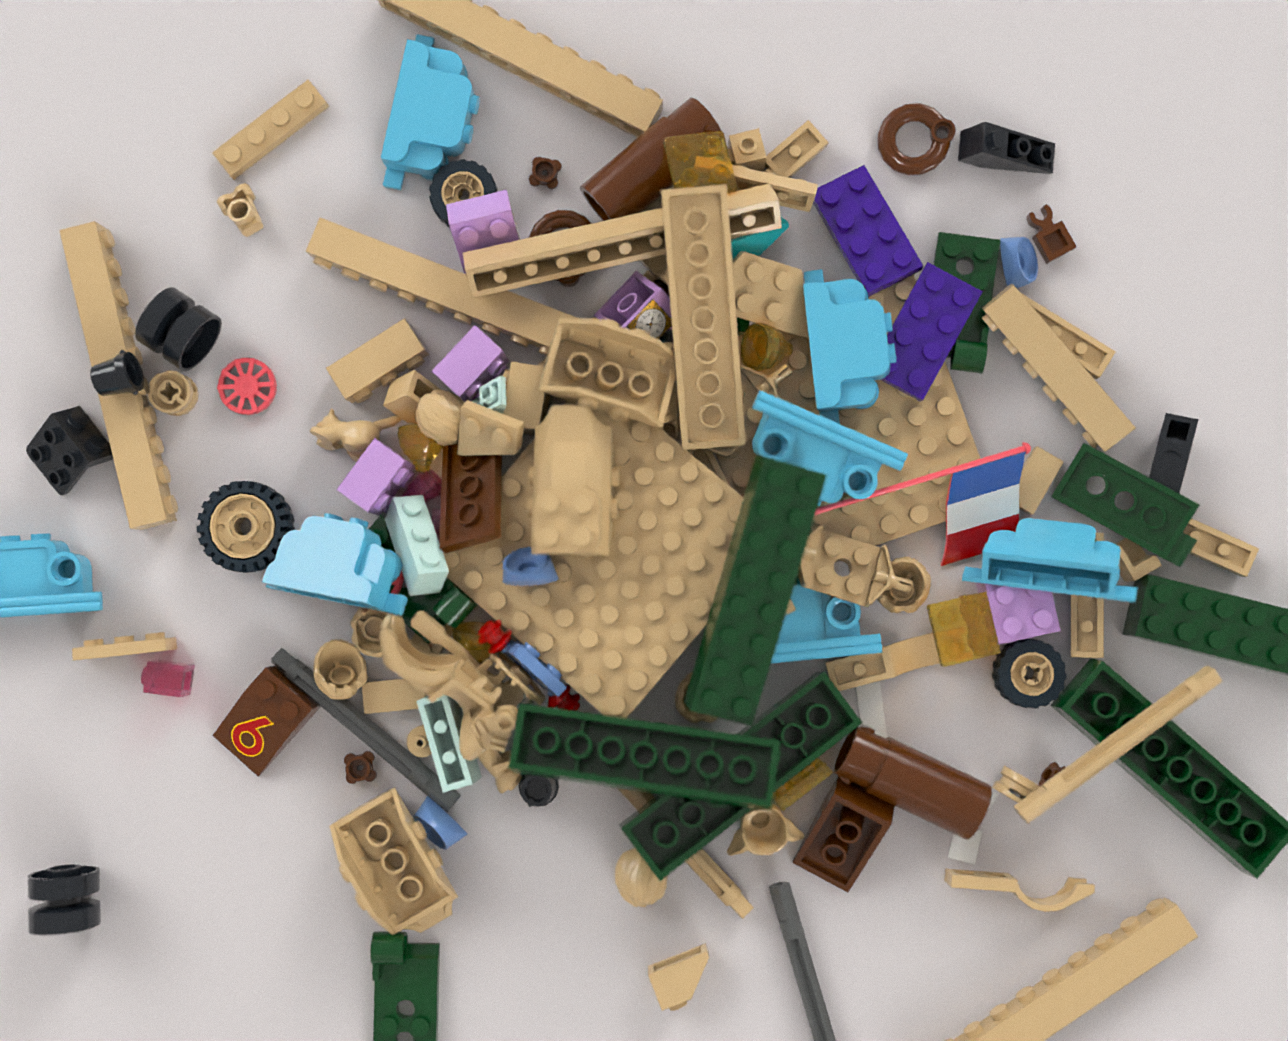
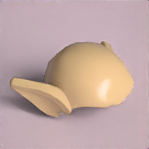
(763, 832)

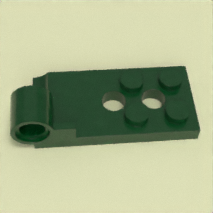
(971, 345)
(1154, 519)
(447, 607)
(400, 974)

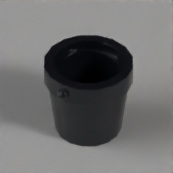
(118, 375)
(538, 790)

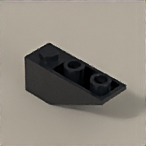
(1005, 149)
(1173, 450)

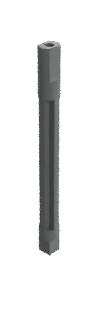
(366, 731)
(801, 961)

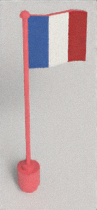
(978, 501)

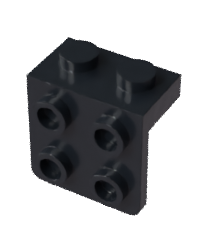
(67, 448)

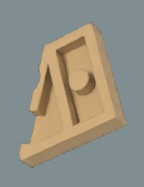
(487, 431)

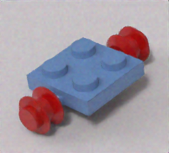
(526, 657)

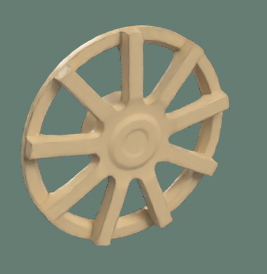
(518, 676)

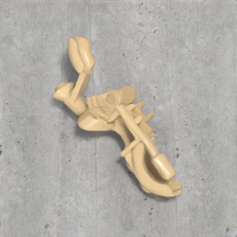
(485, 700)

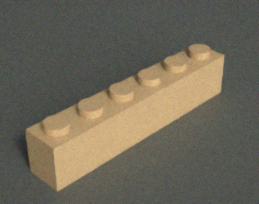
(1058, 367)

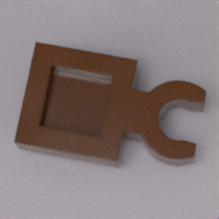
(1052, 238)

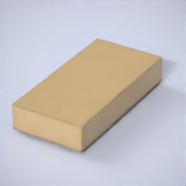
(1036, 478)
(390, 696)

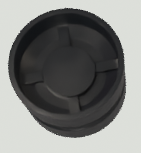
(178, 329)
(65, 909)

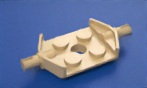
(751, 383)
(868, 568)

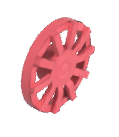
(247, 386)

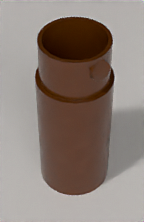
(641, 170)
(913, 781)

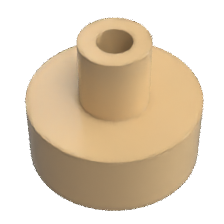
(414, 744)

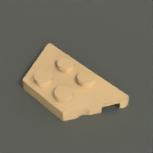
(769, 293)

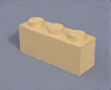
(378, 362)

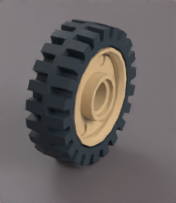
(223, 519)

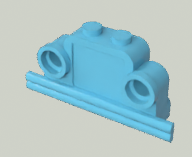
(428, 113)
(845, 344)
(822, 446)
(1052, 559)
(337, 564)
(44, 578)
(822, 629)

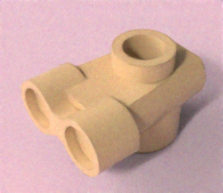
(241, 209)

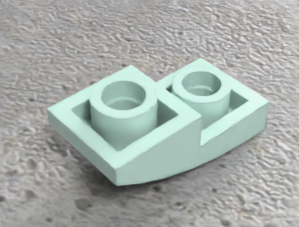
(493, 395)

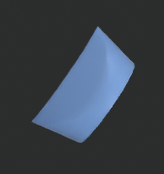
(1018, 261)
(528, 569)
(439, 826)

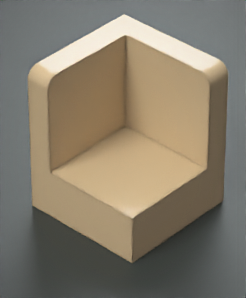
(1134, 561)

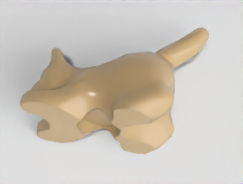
(352, 435)

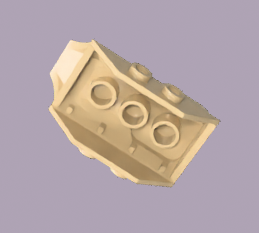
(612, 371)
(573, 484)
(392, 865)

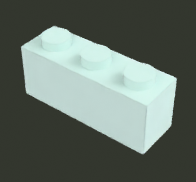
(417, 545)
(442, 728)

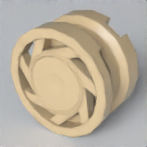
(173, 393)
(1015, 782)

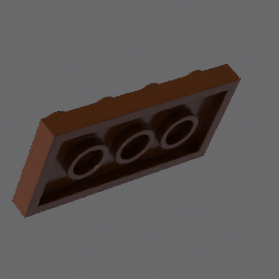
(469, 499)

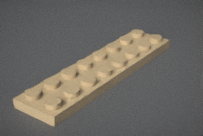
(703, 316)

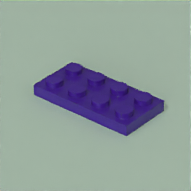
(866, 230)
(928, 329)

